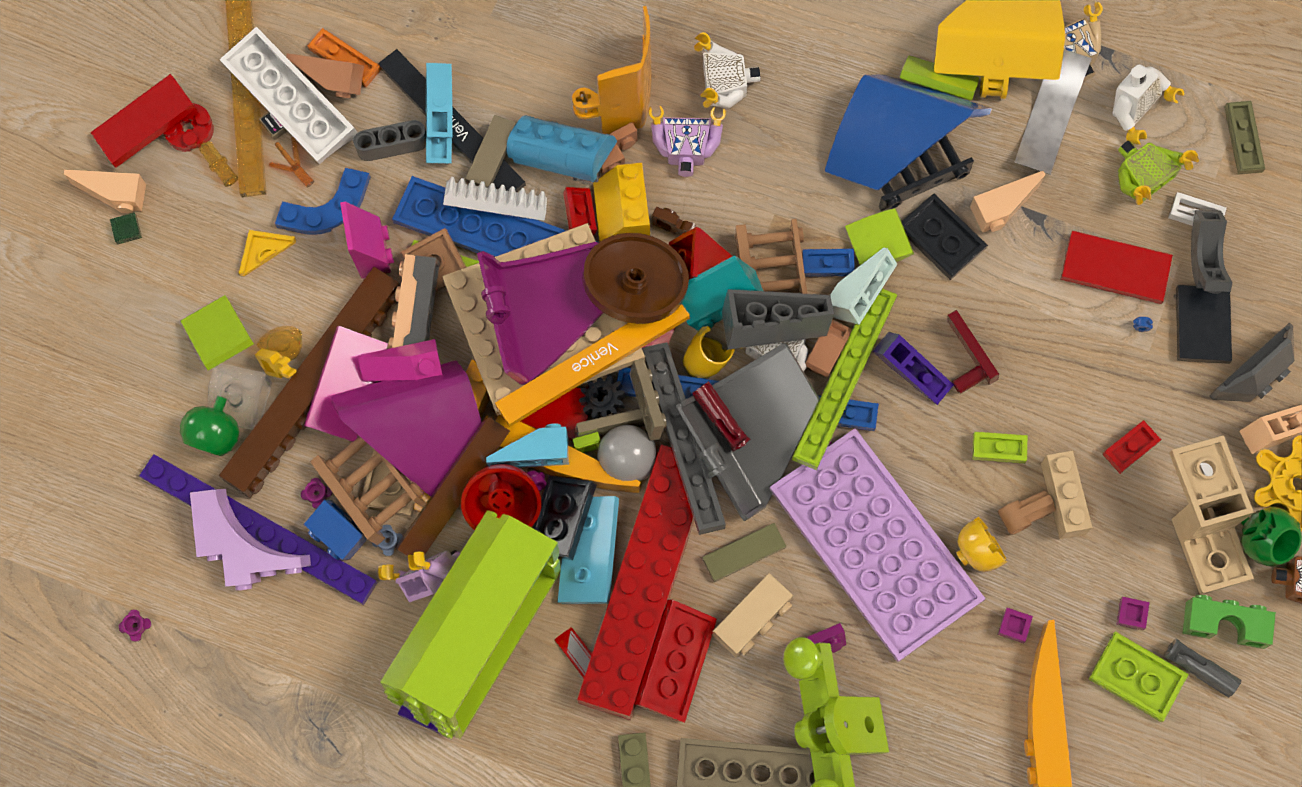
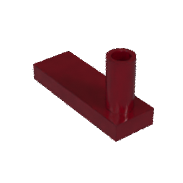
(984, 367)

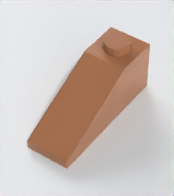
(331, 74)

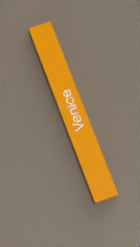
(584, 366)

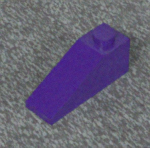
(912, 367)

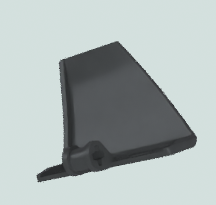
(773, 408)

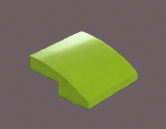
(879, 232)

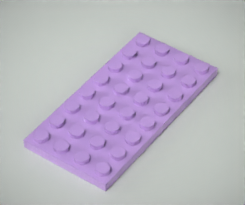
(877, 545)

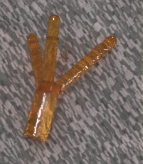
(295, 164)

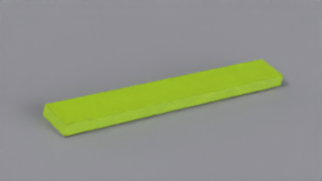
(843, 382)

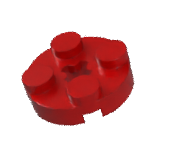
(191, 139)

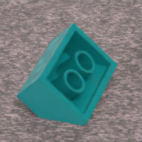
(708, 290)

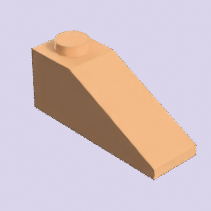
(118, 190)
(998, 205)
(1273, 429)

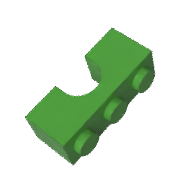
(1252, 623)

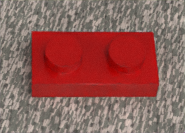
(579, 208)
(1131, 446)

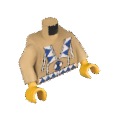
(1085, 37)

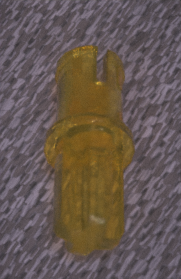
(218, 164)

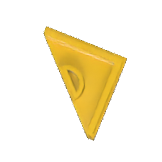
(261, 248)

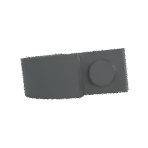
(1207, 251)

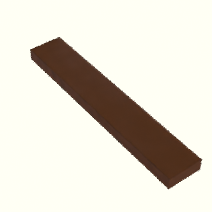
(449, 491)

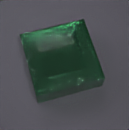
(125, 228)

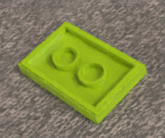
(922, 73)
(216, 332)
(1138, 676)

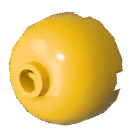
(979, 547)

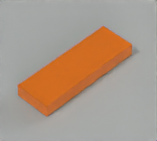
(332, 48)

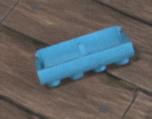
(559, 148)

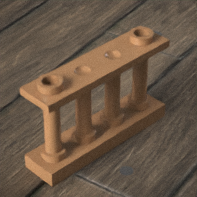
(747, 240)
(357, 506)

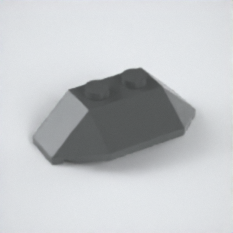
(1260, 370)

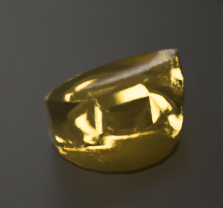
(284, 340)

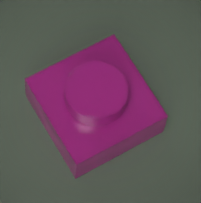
(1132, 613)
(1015, 625)

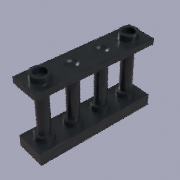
(958, 170)

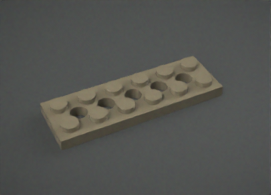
(747, 757)

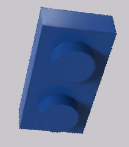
(828, 262)

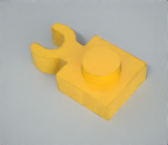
(274, 363)

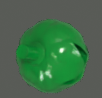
(210, 428)
(1271, 536)

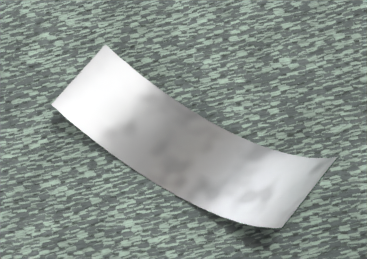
(1052, 114)

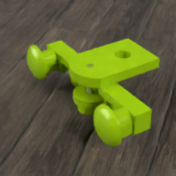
(850, 722)

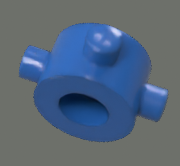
(1143, 324)

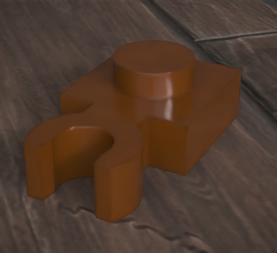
(670, 221)

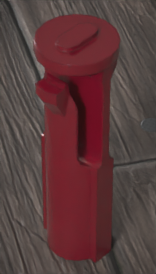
(720, 415)

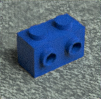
(336, 530)

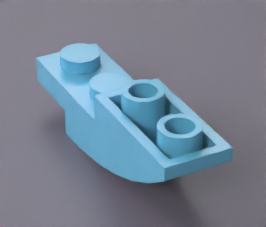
(438, 113)

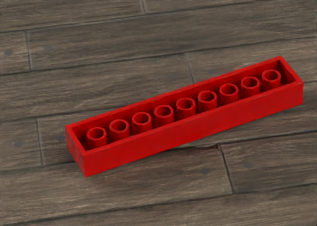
(640, 592)

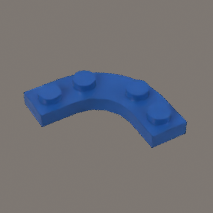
(327, 216)

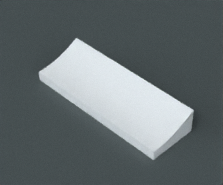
(288, 95)

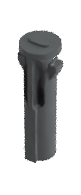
(1203, 668)

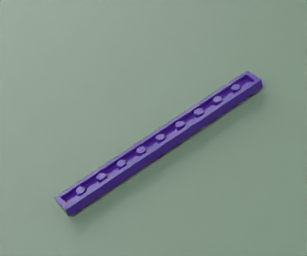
(323, 566)

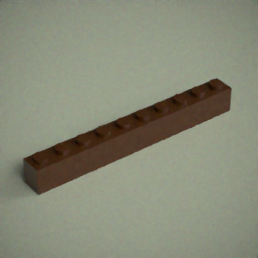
(288, 412)

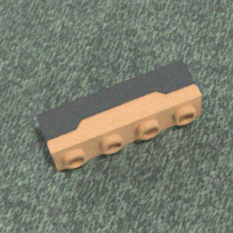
(415, 300)

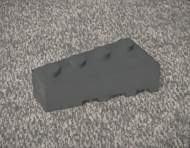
(774, 317)

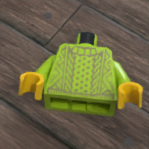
(1150, 169)

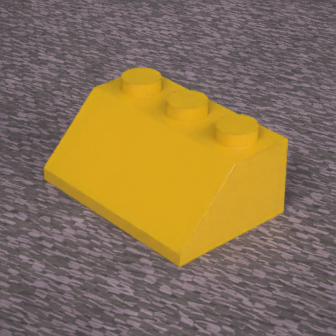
(622, 201)

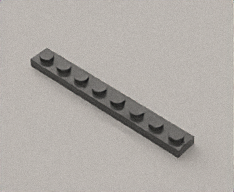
(693, 471)

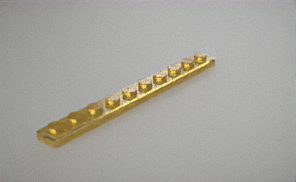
(246, 109)

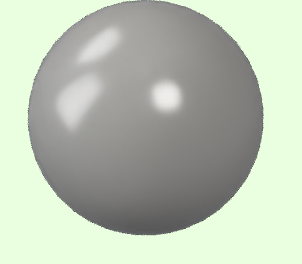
(627, 453)

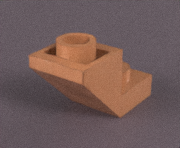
(626, 139)
(828, 349)

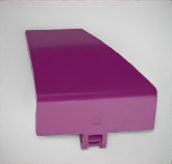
(415, 422)

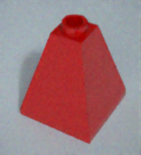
(699, 251)

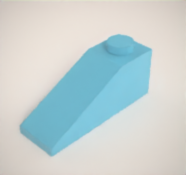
(539, 448)

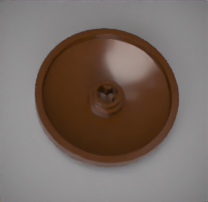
(635, 278)

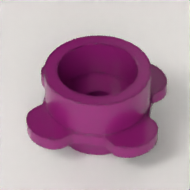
(313, 486)
(126, 625)

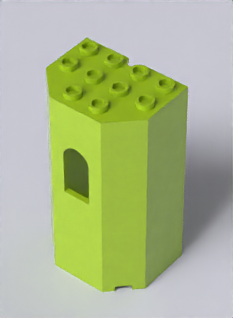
(473, 624)

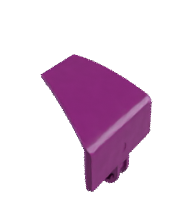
(537, 308)

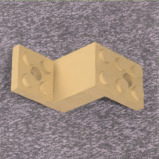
(1212, 512)

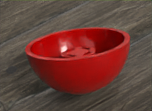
(486, 493)

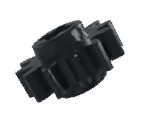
(594, 394)

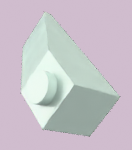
(860, 288)

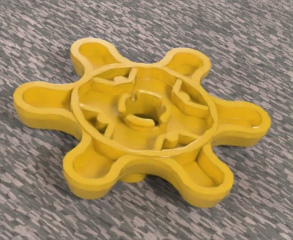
(1281, 484)

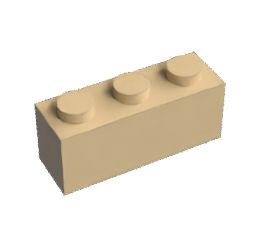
(1067, 493)
(753, 616)

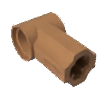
(1021, 514)

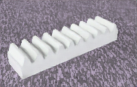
(495, 199)

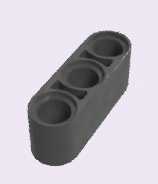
(378, 136)

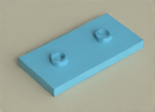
(589, 574)

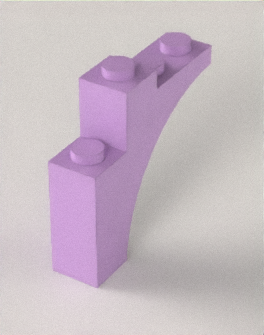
(223, 537)

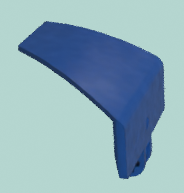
(891, 127)

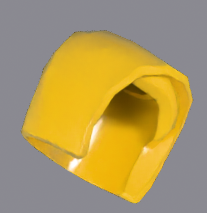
(705, 356)

